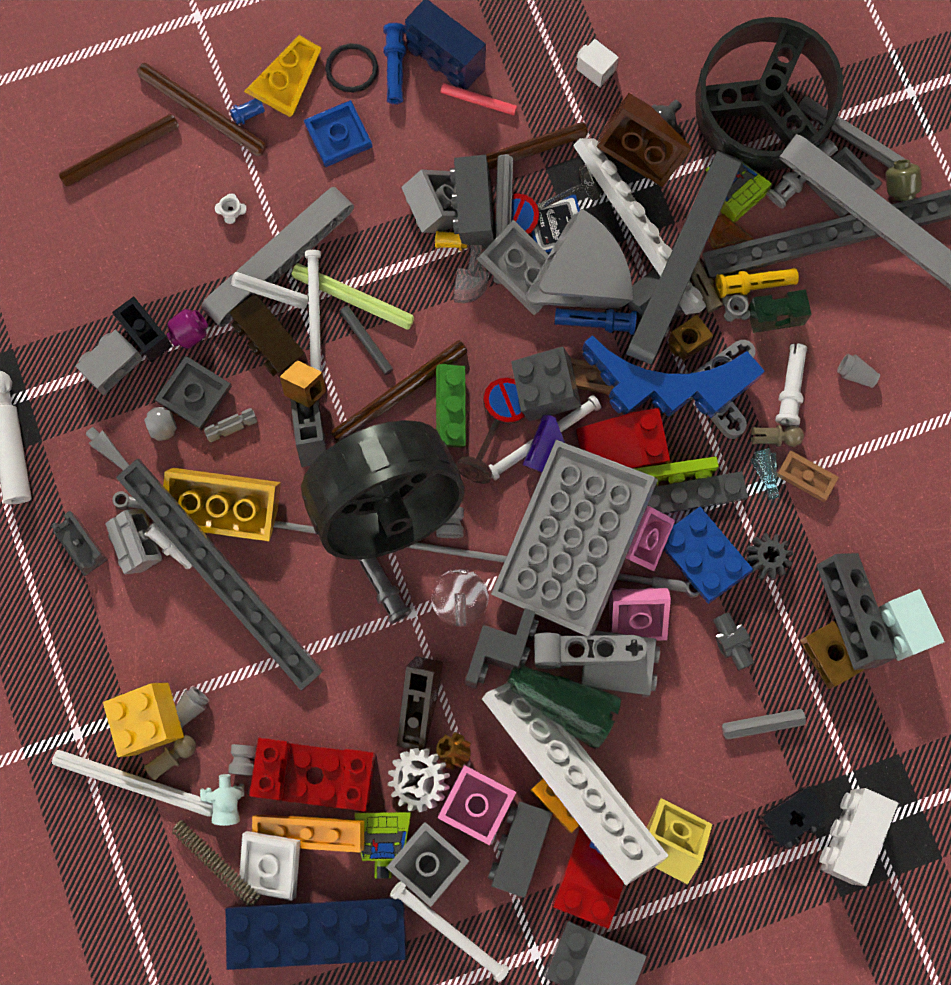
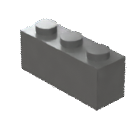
(520, 849)

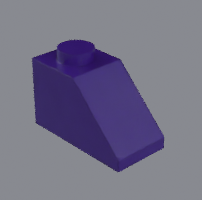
(542, 443)

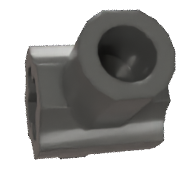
(733, 641)

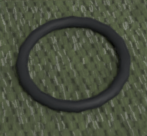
(356, 88)

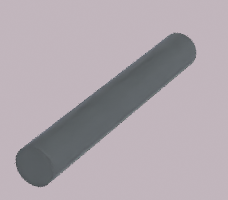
(366, 340)

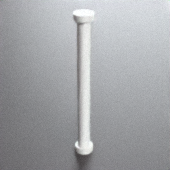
(314, 308)
(564, 423)
(499, 971)

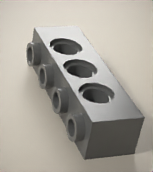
(856, 611)

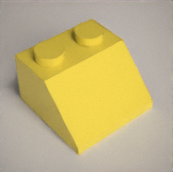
(681, 837)

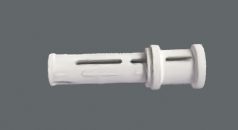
(791, 396)

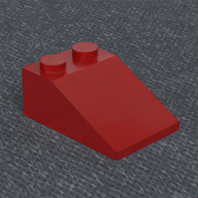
(629, 439)
(588, 884)

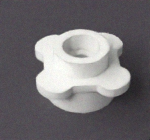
(230, 201)

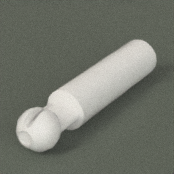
(13, 467)

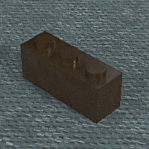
(266, 336)

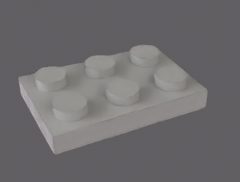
(515, 262)

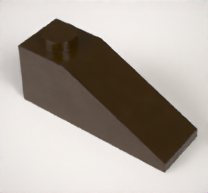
(418, 702)

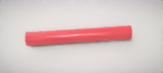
(478, 99)

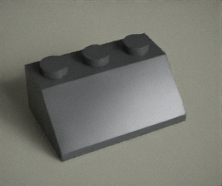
(473, 200)

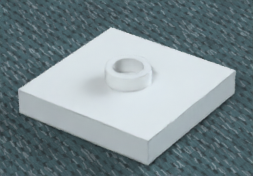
(270, 864)

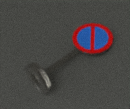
(526, 211)
(503, 406)

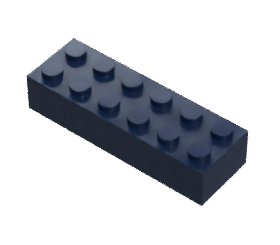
(315, 933)

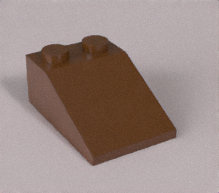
(643, 141)

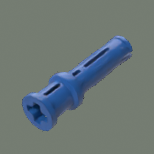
(394, 51)
(626, 321)

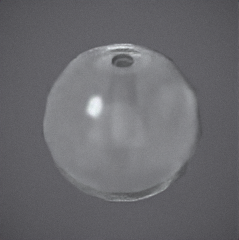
(460, 597)

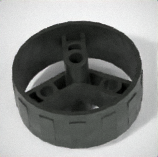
(791, 40)
(381, 490)

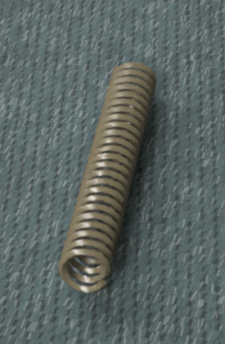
(213, 858)

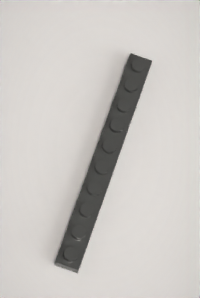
(817, 238)
(219, 574)

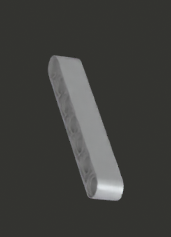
(281, 252)

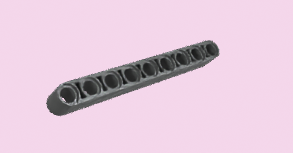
(684, 257)

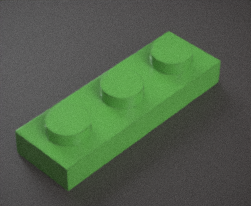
(451, 404)

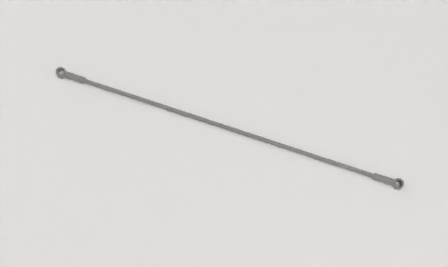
(655, 582)

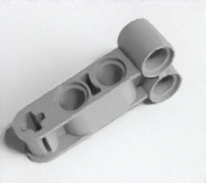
(552, 650)

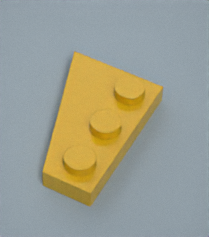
(286, 76)

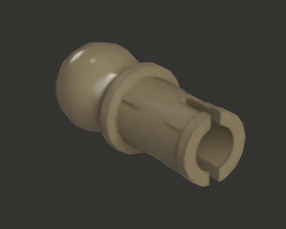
(791, 435)
(182, 748)

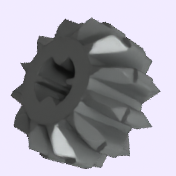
(780, 560)

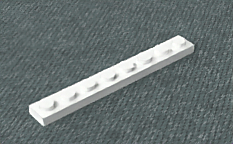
(634, 216)

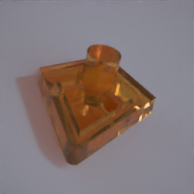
(727, 233)

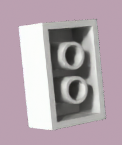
(858, 836)

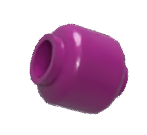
(187, 328)

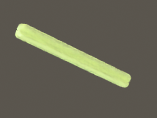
(356, 298)

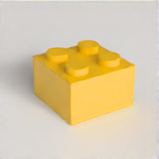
(143, 719)

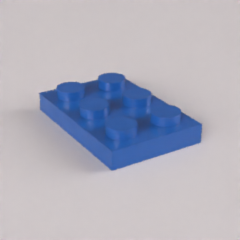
(705, 555)

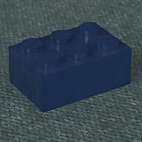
(445, 44)

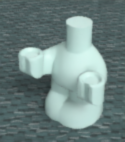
(224, 801)

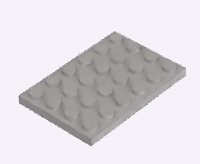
(574, 537)

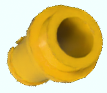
(449, 240)

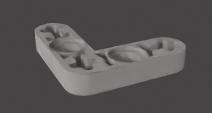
(735, 414)

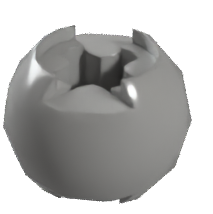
(160, 423)

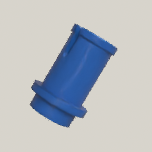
(246, 111)

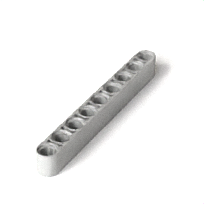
(869, 208)

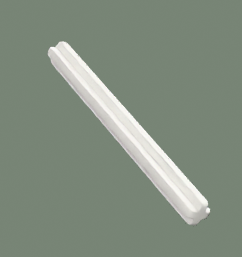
(132, 782)

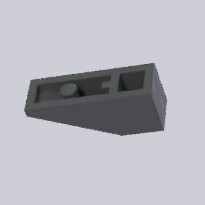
(308, 432)

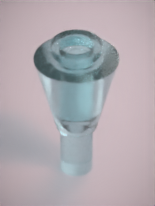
(766, 468)

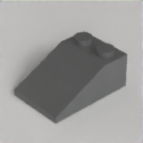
(591, 959)

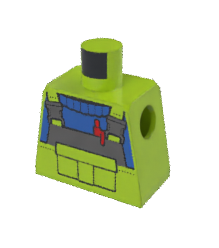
(744, 193)
(383, 838)

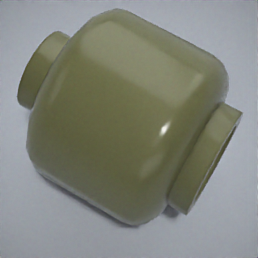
(903, 180)

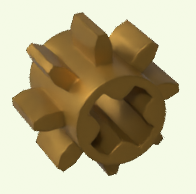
(453, 750)

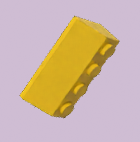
(226, 502)

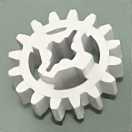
(429, 786)

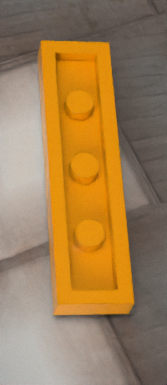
(314, 832)

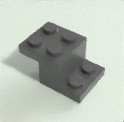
(501, 649)

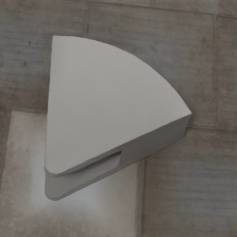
(583, 269)

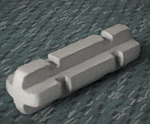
(230, 425)

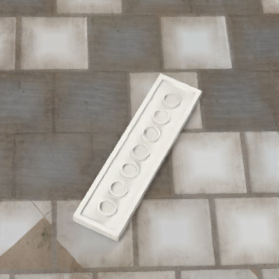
(578, 785)

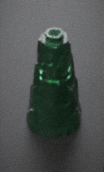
(574, 706)

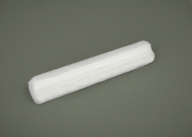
(269, 290)

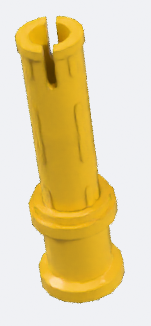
(745, 282)

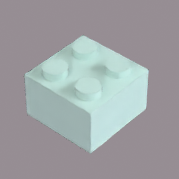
(910, 625)

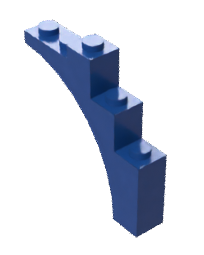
(670, 392)

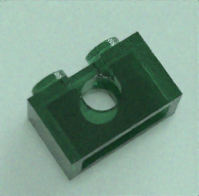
(765, 311)

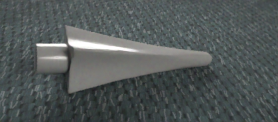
(103, 444)

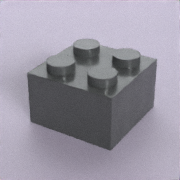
(546, 383)

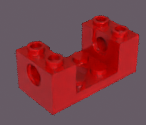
(283, 769)

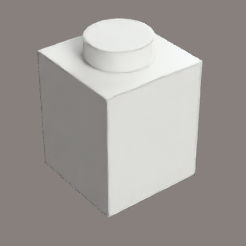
(596, 62)

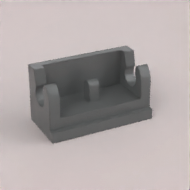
(79, 543)

